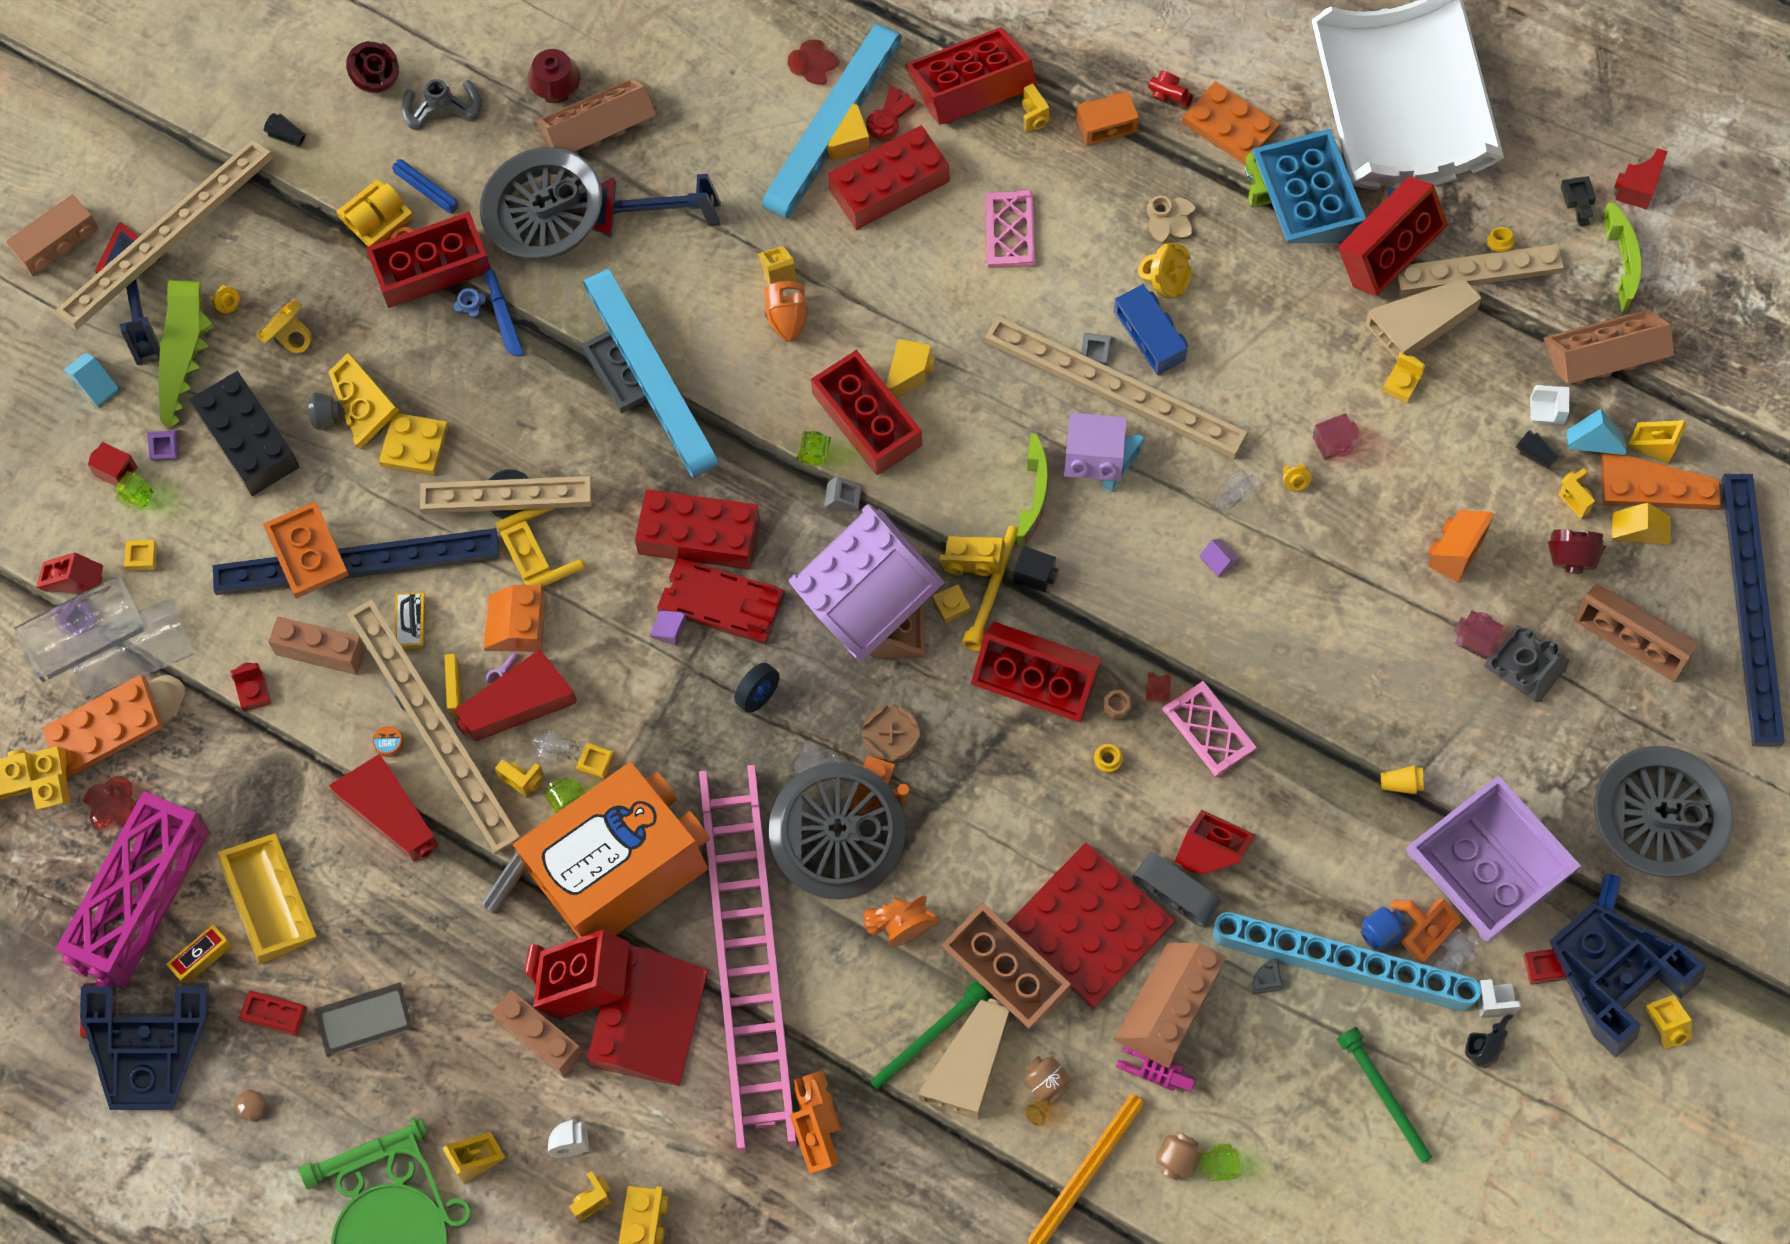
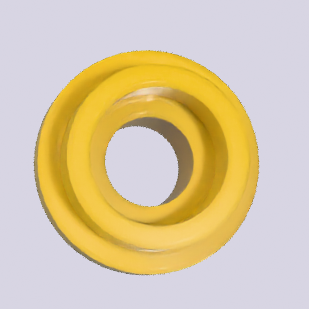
(1501, 239)
(1108, 750)

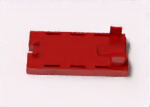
(723, 599)

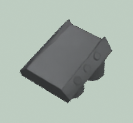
(1528, 663)

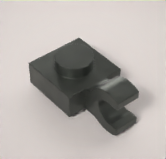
(1579, 195)

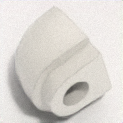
(568, 1139)

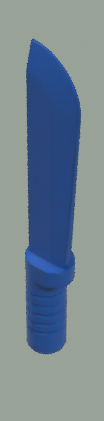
(503, 317)

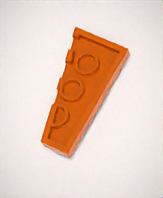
(1639, 481)

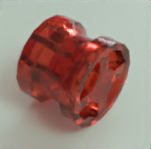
(1158, 687)

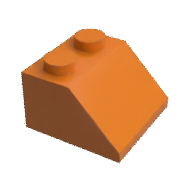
(1460, 542)
(515, 619)

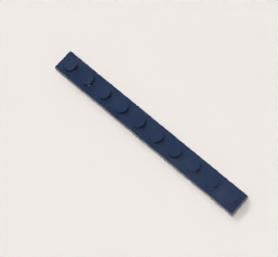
(367, 560)
(1752, 610)

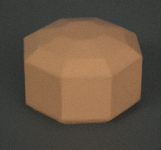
(1117, 704)
(250, 1105)

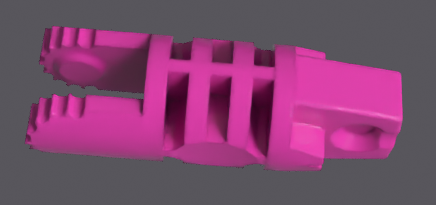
(1157, 1073)

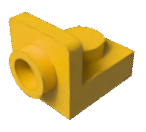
(1036, 109)
(1404, 377)
(1575, 495)
(515, 777)
(1670, 1021)
(589, 1202)

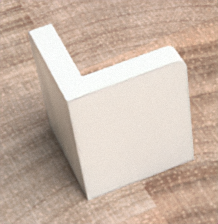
(1549, 405)
(1497, 1000)

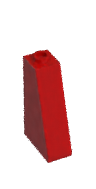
(515, 698)
(382, 803)

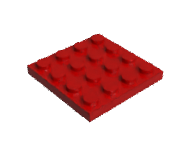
(1091, 924)

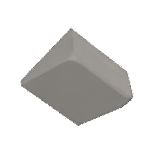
(1096, 347)
(842, 494)

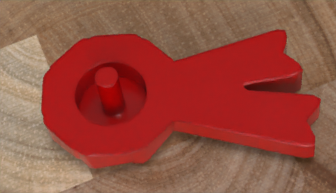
(884, 123)

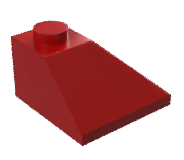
(1212, 844)

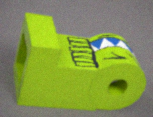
(1258, 193)

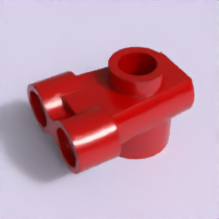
(1167, 87)

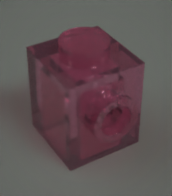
(1336, 436)
(1477, 633)

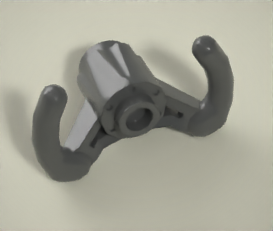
(440, 103)

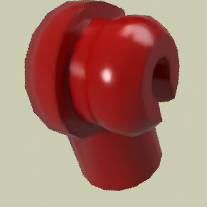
(532, 961)

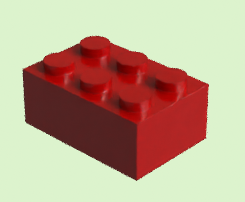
(581, 974)

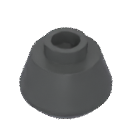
(323, 410)

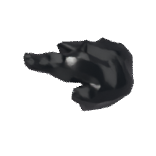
(1485, 1049)

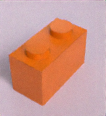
(1107, 118)

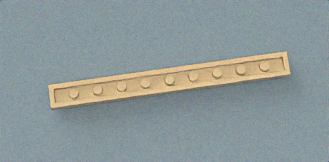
(163, 235)
(1115, 387)
(433, 727)

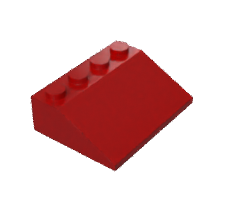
(971, 75)
(655, 1020)

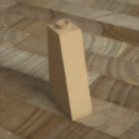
(1422, 318)
(967, 1065)

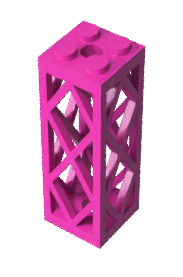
(151, 904)

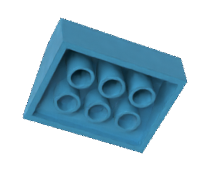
(1310, 188)

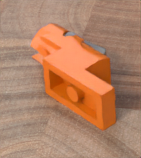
(815, 1121)

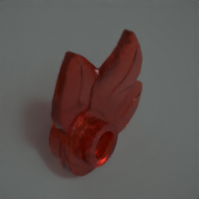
(814, 61)
(107, 806)

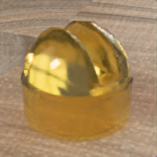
(1036, 1106)

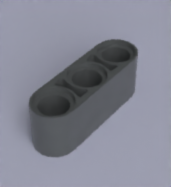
(1176, 889)

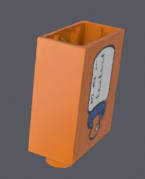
(614, 852)

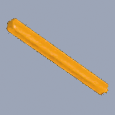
(1087, 1170)

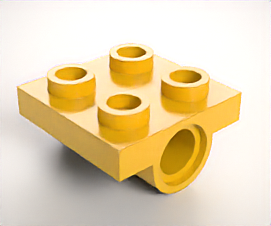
(375, 213)

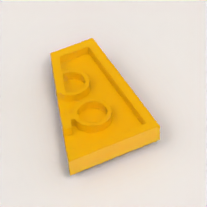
(363, 400)

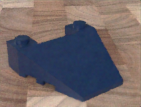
(1615, 962)
(142, 1054)

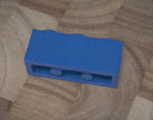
(1151, 329)

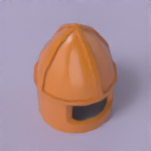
(786, 313)

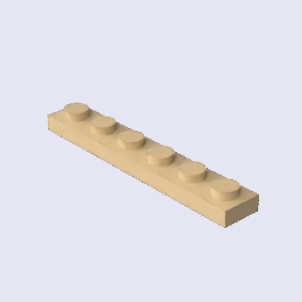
(1481, 269)
(506, 494)

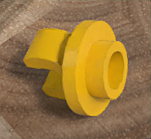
(225, 299)
(1296, 478)

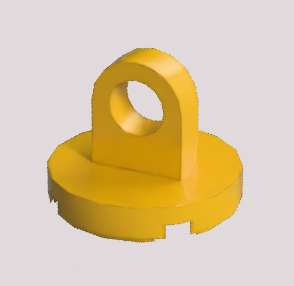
(1169, 270)
(283, 325)

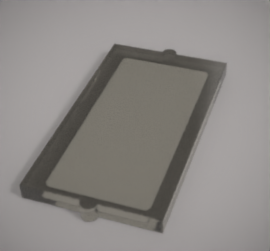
(363, 1019)

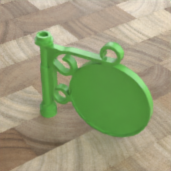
(386, 1211)

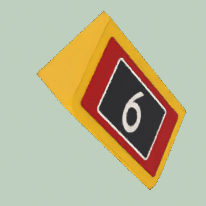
(199, 955)

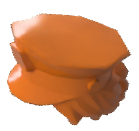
(901, 920)

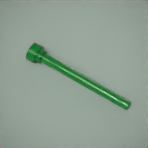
(972, 996)
(1353, 1044)

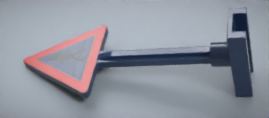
(704, 199)
(138, 332)

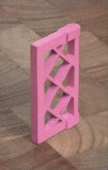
(1011, 258)
(1219, 709)

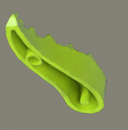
(179, 345)

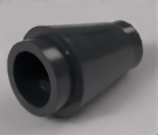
(282, 129)
(1536, 449)

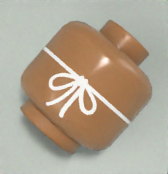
(1046, 1078)

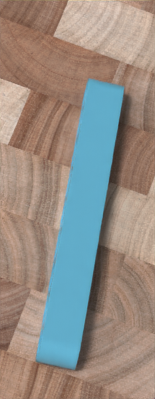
(812, 148)
(650, 373)
(1360, 957)

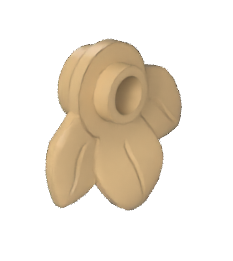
(1172, 221)

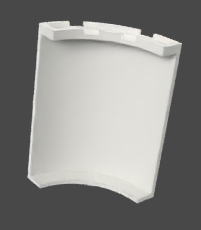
(1407, 93)

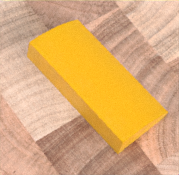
(266, 898)

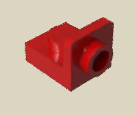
(250, 686)

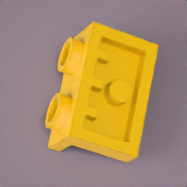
(973, 555)
(643, 1216)

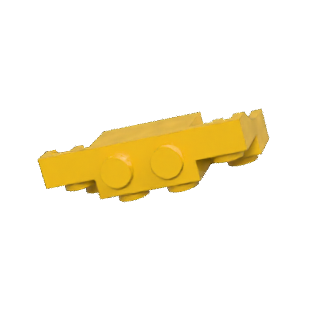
(37, 773)

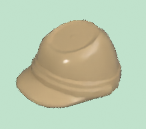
(168, 696)

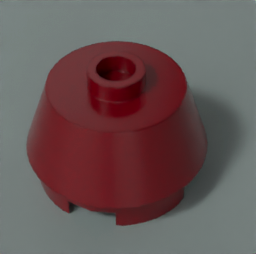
(372, 67)
(553, 75)
(1576, 550)

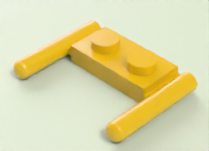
(527, 553)

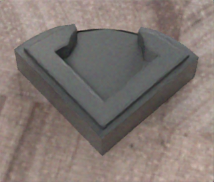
(1267, 978)

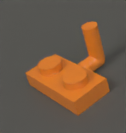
(884, 771)
(1430, 927)

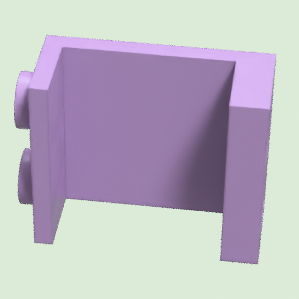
(1095, 446)

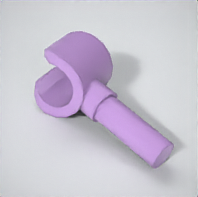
(503, 669)

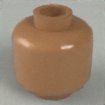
(1179, 1156)

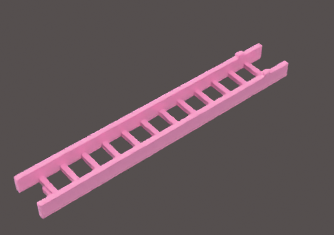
(731, 1032)

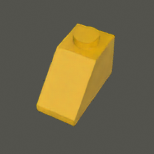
(909, 367)

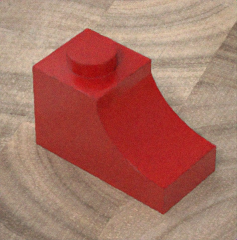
(1640, 181)
(70, 574)

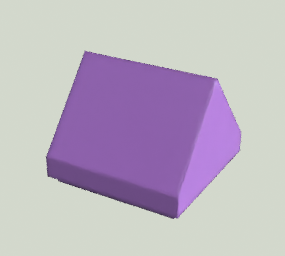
(1219, 556)

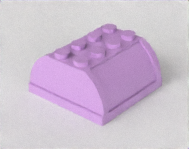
(866, 582)
(1493, 859)

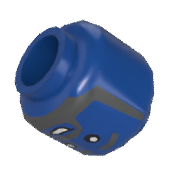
(1383, 929)

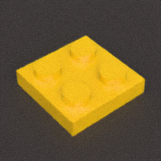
(413, 444)

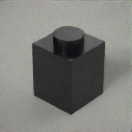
(1035, 569)

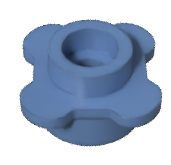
(467, 295)

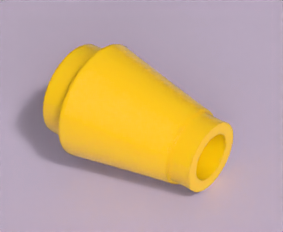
(1403, 780)

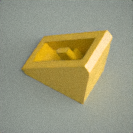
(850, 136)
(777, 265)
(1657, 438)
(1641, 525)
(474, 1155)

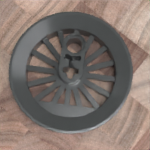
(543, 206)
(1713, 811)
(787, 830)

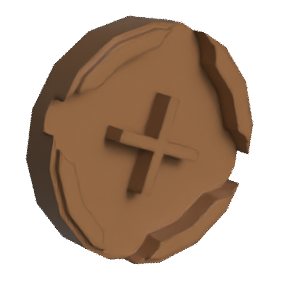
(891, 734)

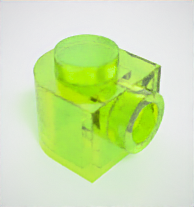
(813, 448)
(133, 491)
(562, 793)
(1221, 1163)

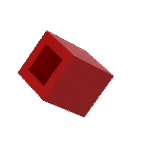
(110, 463)

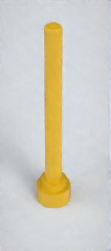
(974, 636)

